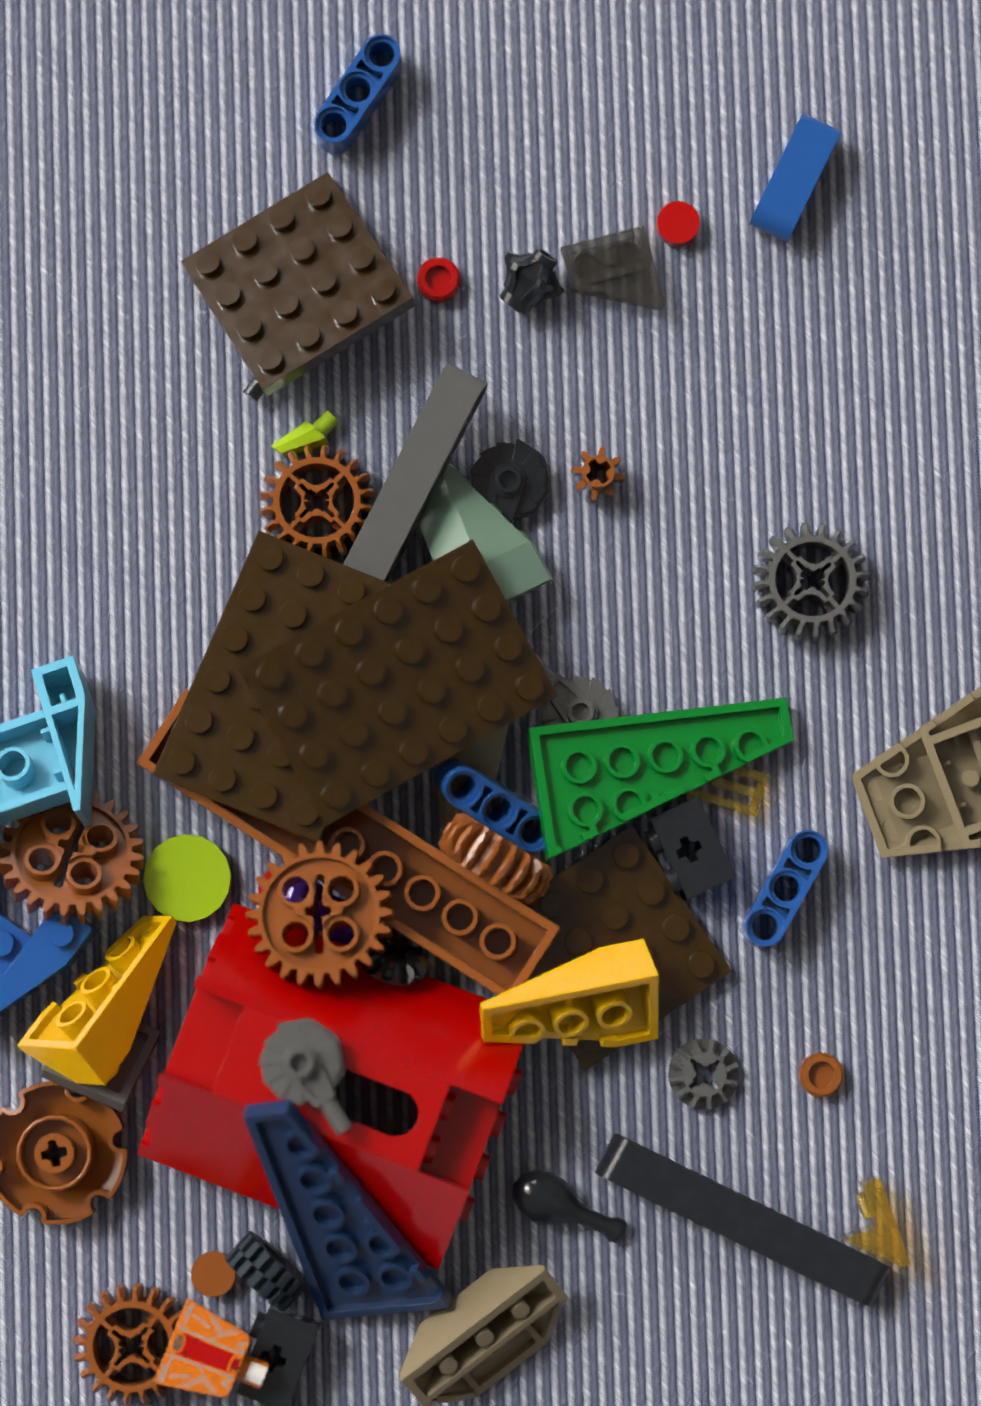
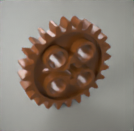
(109, 867)
(359, 913)

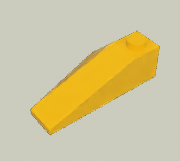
(595, 997)
(99, 1021)

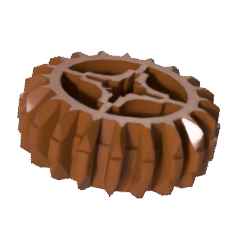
(330, 488)
(495, 859)
(117, 1330)

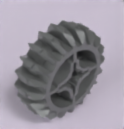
(796, 566)

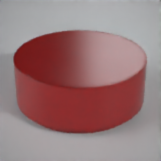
(677, 224)
(438, 280)

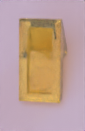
(883, 1235)

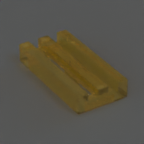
(756, 793)

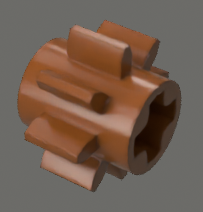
(599, 462)

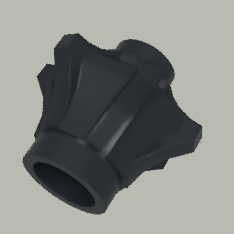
(530, 280)

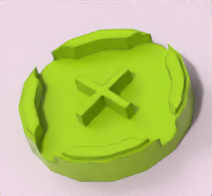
(187, 878)

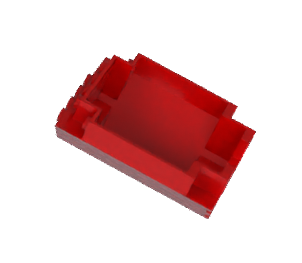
(403, 1036)

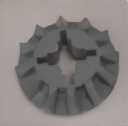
(682, 1074)

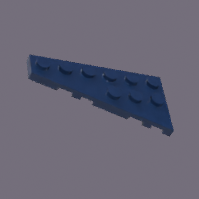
(340, 1234)

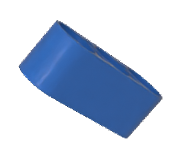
(359, 74)
(795, 177)
(478, 793)
(803, 876)

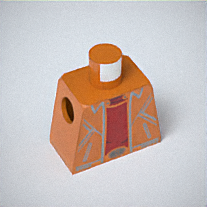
(208, 1354)

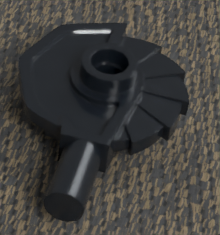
(512, 478)

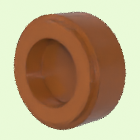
(820, 1074)
(212, 1274)

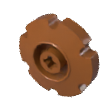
(92, 1162)

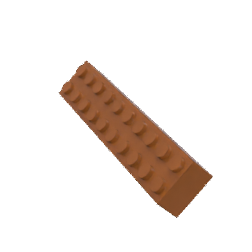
(432, 895)

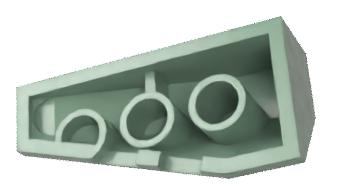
(462, 514)

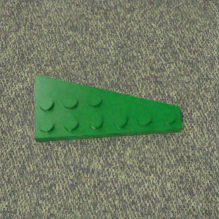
(621, 767)

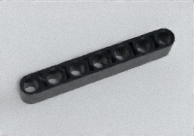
(743, 1220)

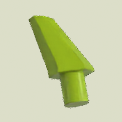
(306, 434)

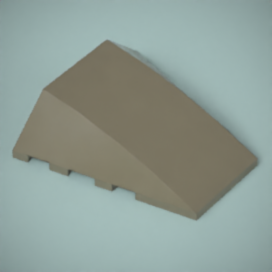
(927, 786)

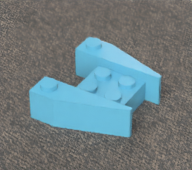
(50, 751)

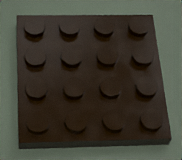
(298, 283)
(622, 898)

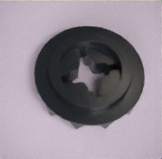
(399, 964)

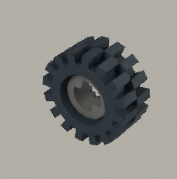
(266, 1271)

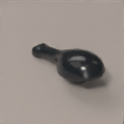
(551, 1201)

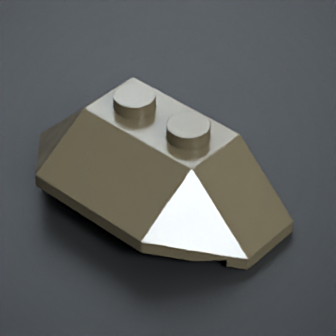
(482, 1334)

